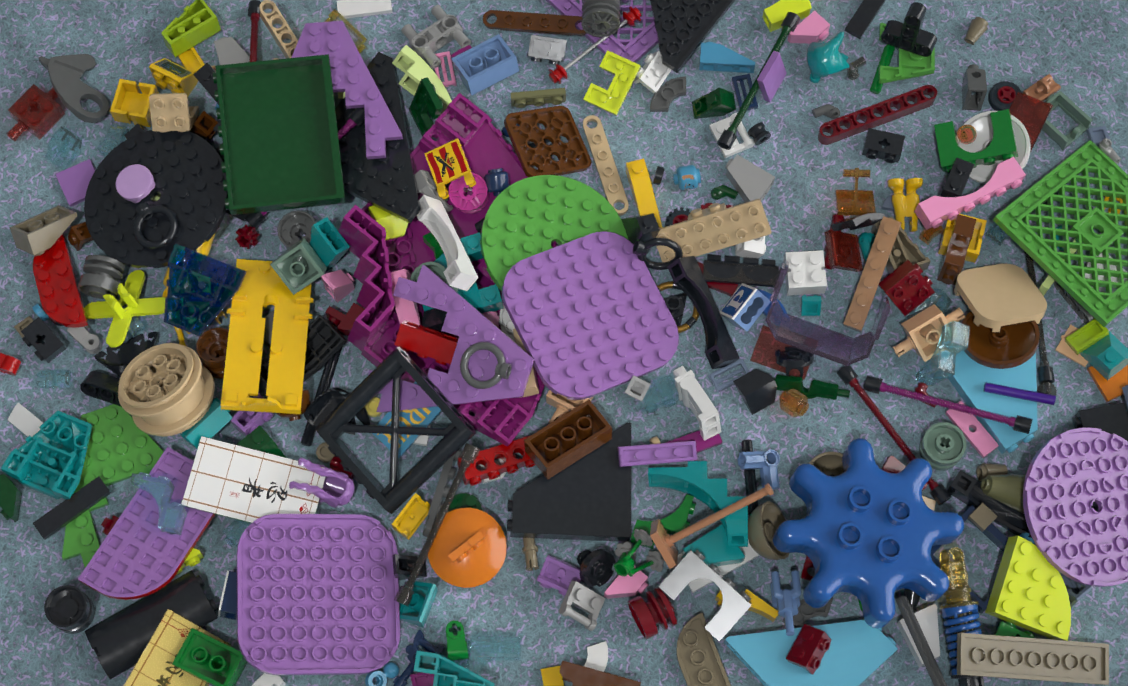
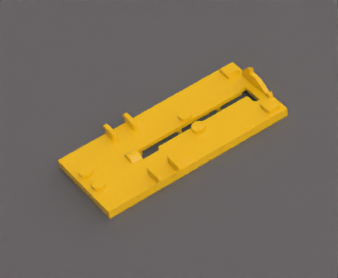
(246, 337)

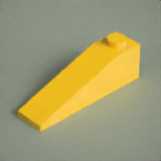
(642, 189)

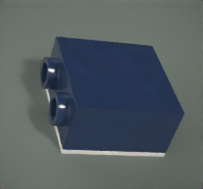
(228, 601)

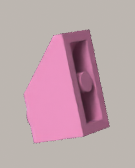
(810, 30)
(338, 284)
(627, 586)

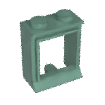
(1071, 110)

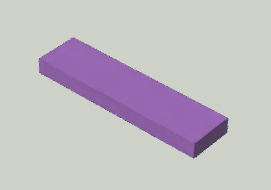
(657, 453)

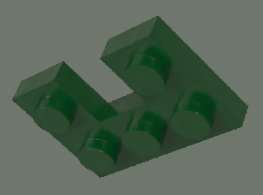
(423, 101)

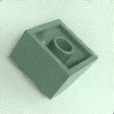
(299, 266)

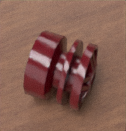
(653, 612)

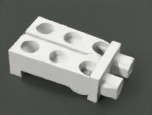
(698, 401)

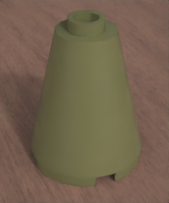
(1005, 489)

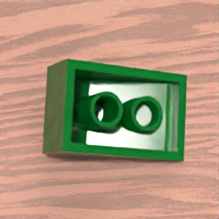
(210, 660)

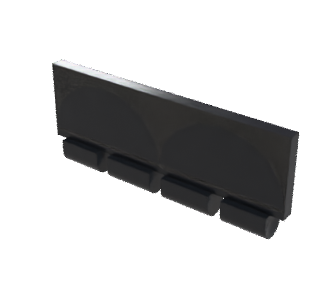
(734, 272)

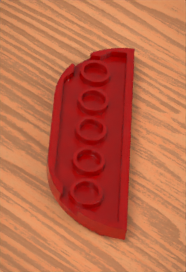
(59, 286)

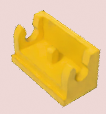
(411, 516)

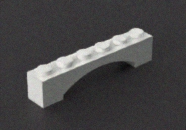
(459, 268)

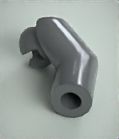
(827, 110)

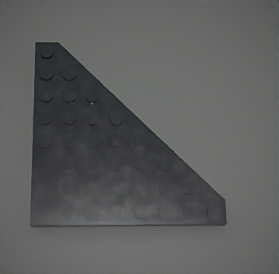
(684, 26)
(383, 181)

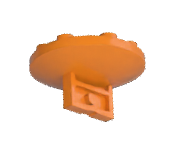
(468, 548)

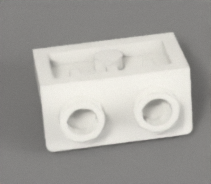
(652, 73)

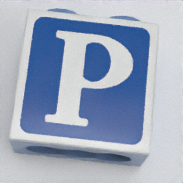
(745, 307)

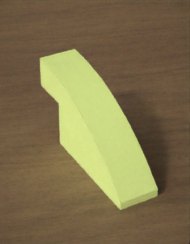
(417, 69)

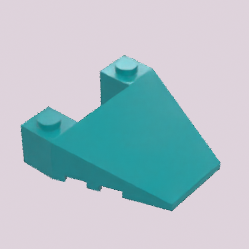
(484, 299)
(447, 671)

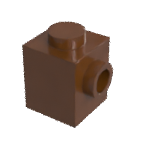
(204, 126)

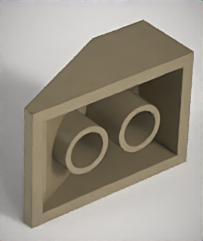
(42, 230)

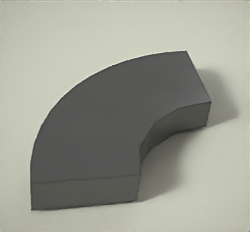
(667, 93)
(806, 612)

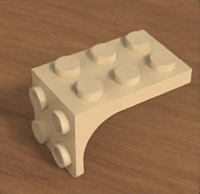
(172, 112)

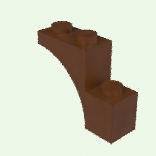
(957, 249)

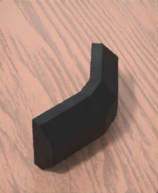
(322, 344)

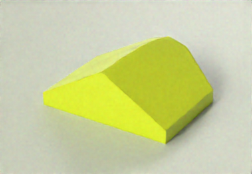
(393, 225)

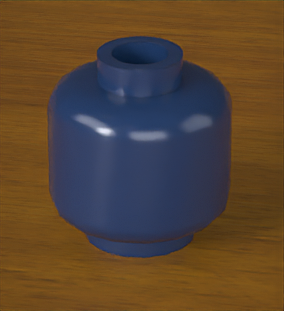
(496, 181)

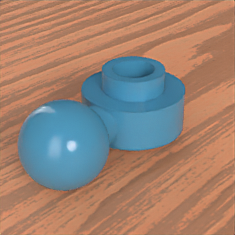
(390, 671)

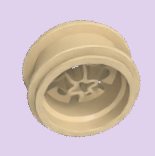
(166, 389)

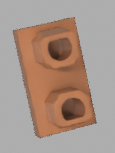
(1043, 88)

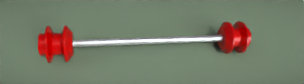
(560, 72)

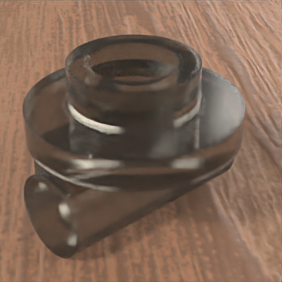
(1047, 388)

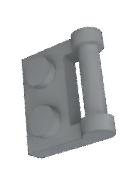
(584, 599)

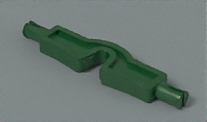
(816, 389)

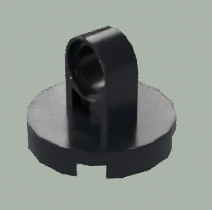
(794, 359)
(595, 567)

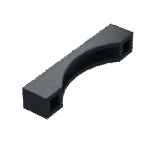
(689, 278)
(969, 492)

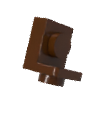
(79, 235)

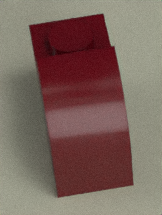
(345, 321)

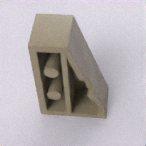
(903, 250)

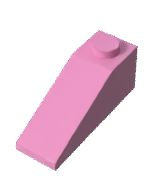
(405, 309)

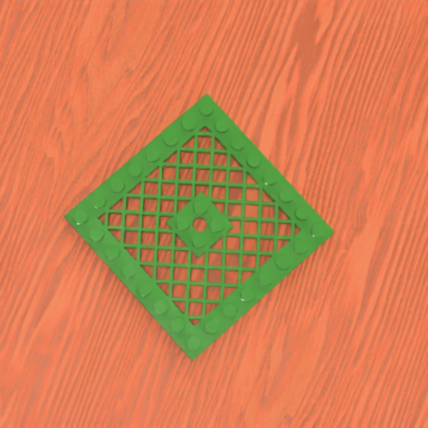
(1092, 159)

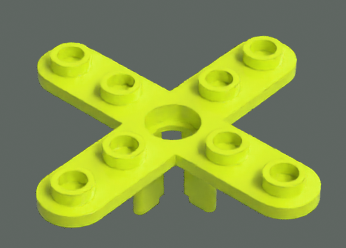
(122, 317)

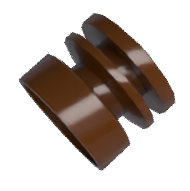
(212, 350)

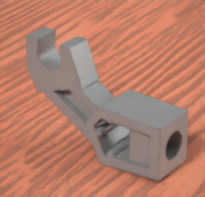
(427, 187)

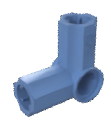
(758, 460)

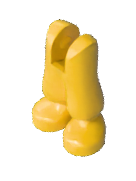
(905, 205)

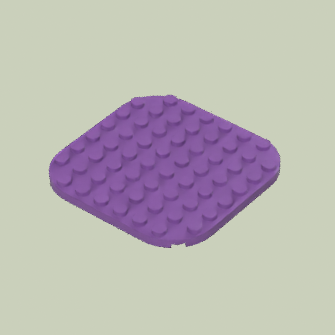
(589, 315)
(317, 594)

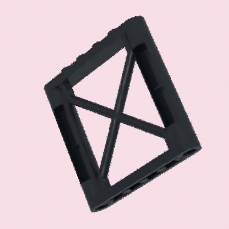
(335, 424)

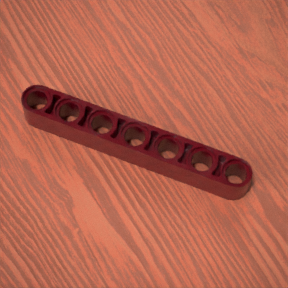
(882, 108)

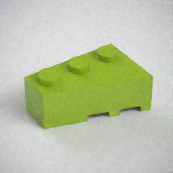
(190, 28)

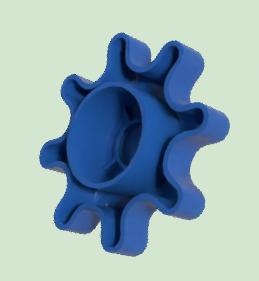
(868, 533)

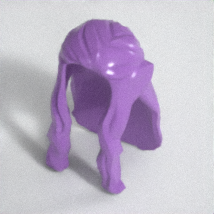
(337, 485)

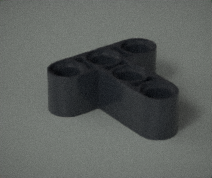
(909, 34)

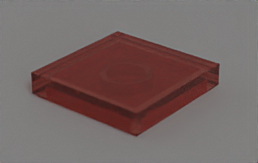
(843, 251)

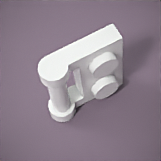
(717, 129)

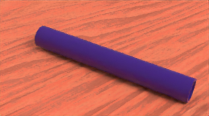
(1019, 393)

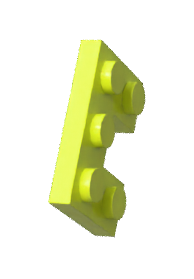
(613, 98)

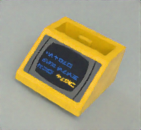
(173, 76)

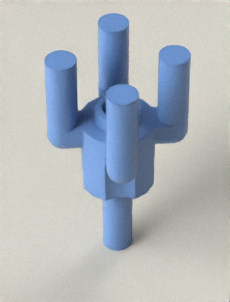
(786, 600)

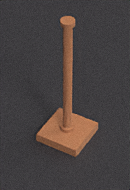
(665, 542)

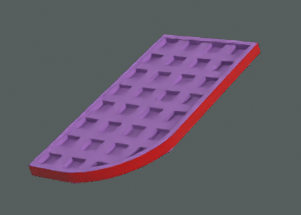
(136, 553)

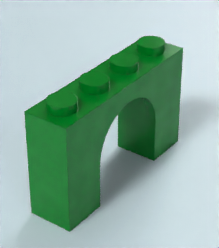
(1001, 148)

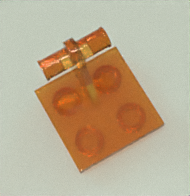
(855, 201)

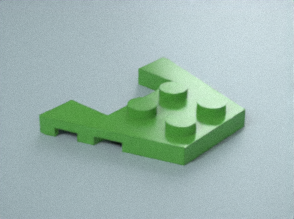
(909, 65)

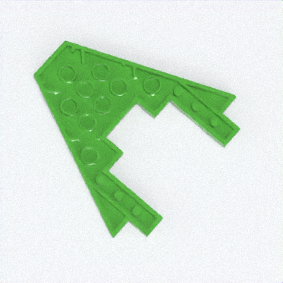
(113, 454)

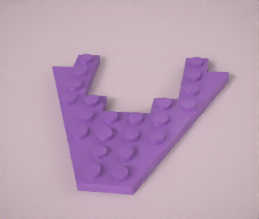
(353, 78)
(471, 328)

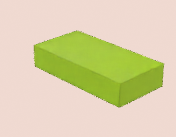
(1086, 336)

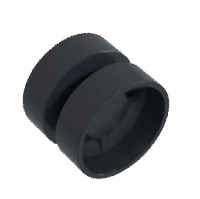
(69, 609)

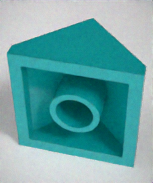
(420, 605)

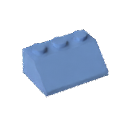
(485, 64)

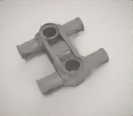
(436, 36)

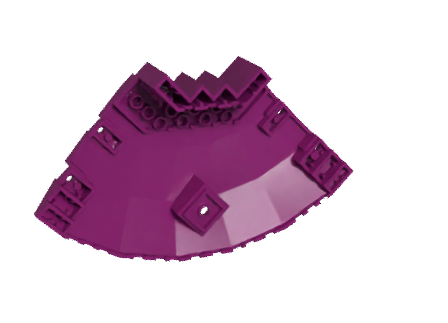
(378, 324)

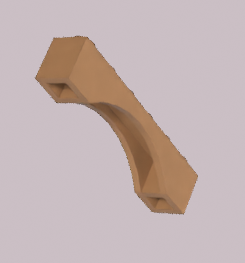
(872, 274)

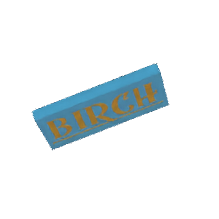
(407, 418)

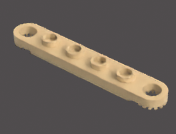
(605, 164)

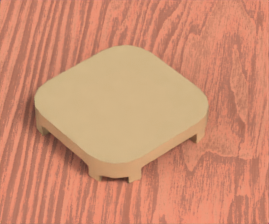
(1000, 295)

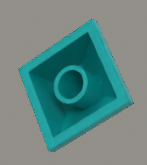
(1107, 356)

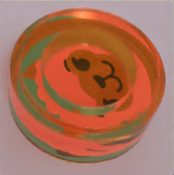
(966, 134)

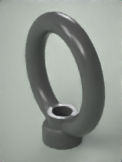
(501, 371)

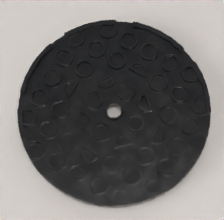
(189, 183)

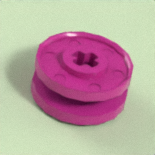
(467, 203)

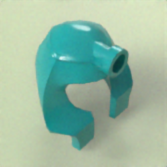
(825, 58)

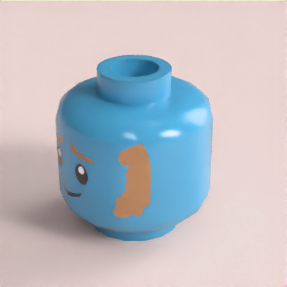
(687, 177)

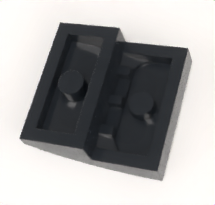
(858, 222)

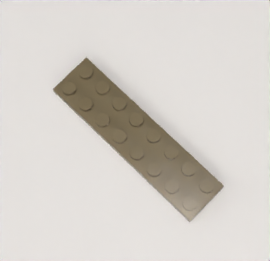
(1032, 659)

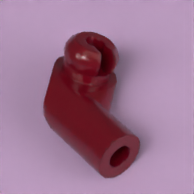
(335, 464)

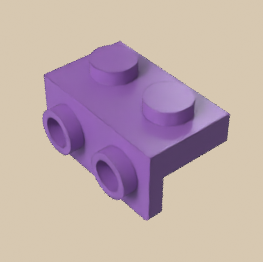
(558, 574)

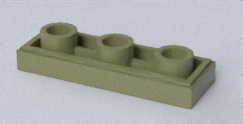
(538, 97)

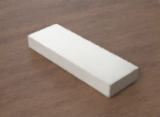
(362, 8)

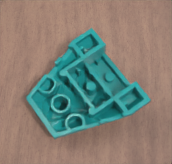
(52, 457)

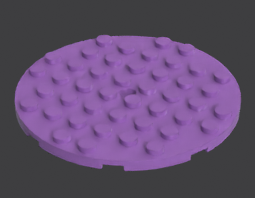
(1058, 499)

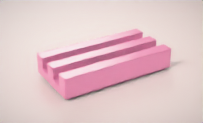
(446, 83)

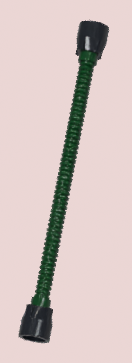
(728, 136)

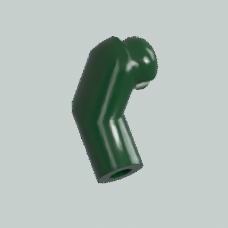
(723, 191)

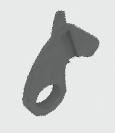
(65, 77)

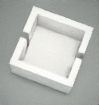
(806, 273)

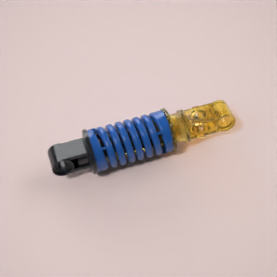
(958, 610)

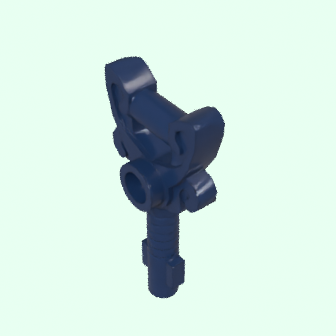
(419, 640)

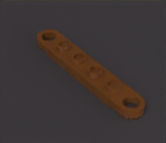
(534, 22)

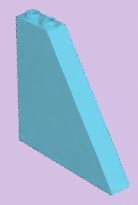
(970, 382)
(852, 656)

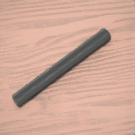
(920, 641)

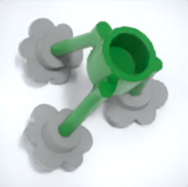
(626, 552)

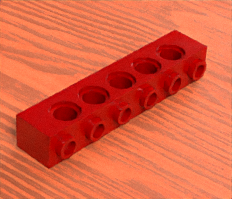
(493, 470)

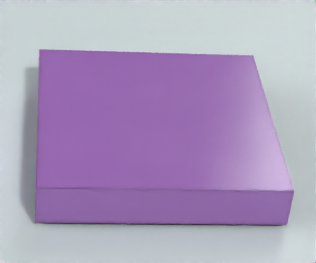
(771, 76)
(75, 181)

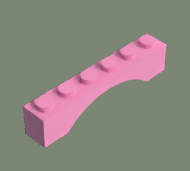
(938, 209)

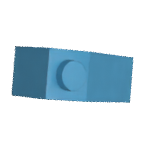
(720, 58)

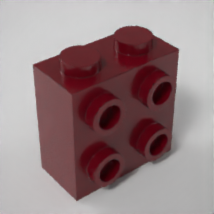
(907, 287)

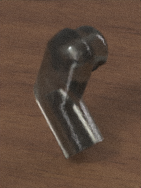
(852, 72)

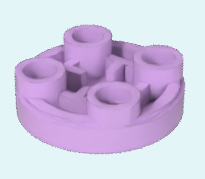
(135, 183)

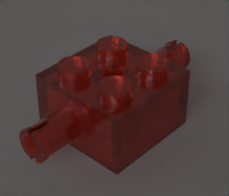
(35, 113)

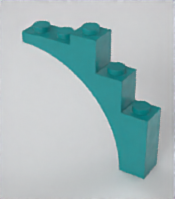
(712, 492)

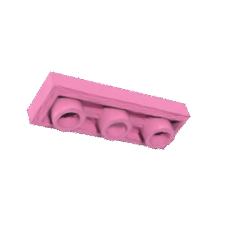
(980, 439)

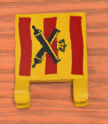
(447, 165)

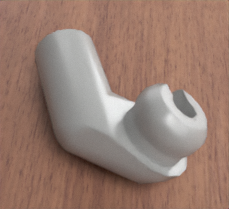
(1105, 146)

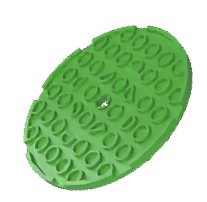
(539, 212)

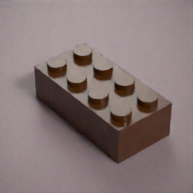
(568, 439)

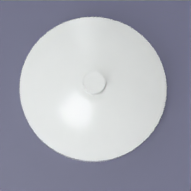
(984, 130)

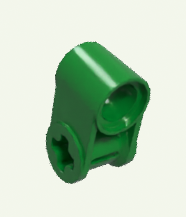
(456, 644)

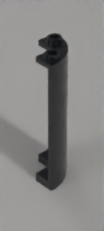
(125, 634)

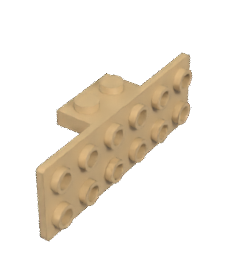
(715, 229)

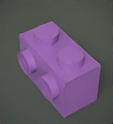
(249, 420)

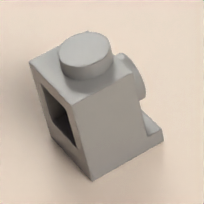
(637, 388)

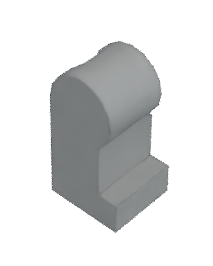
(88, 341)

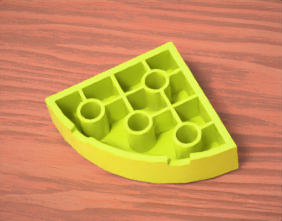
(1030, 592)

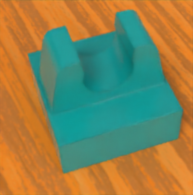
(811, 305)

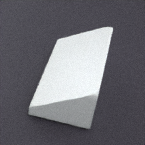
(24, 420)

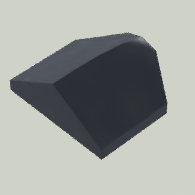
(756, 390)

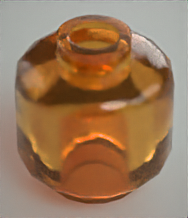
(794, 403)

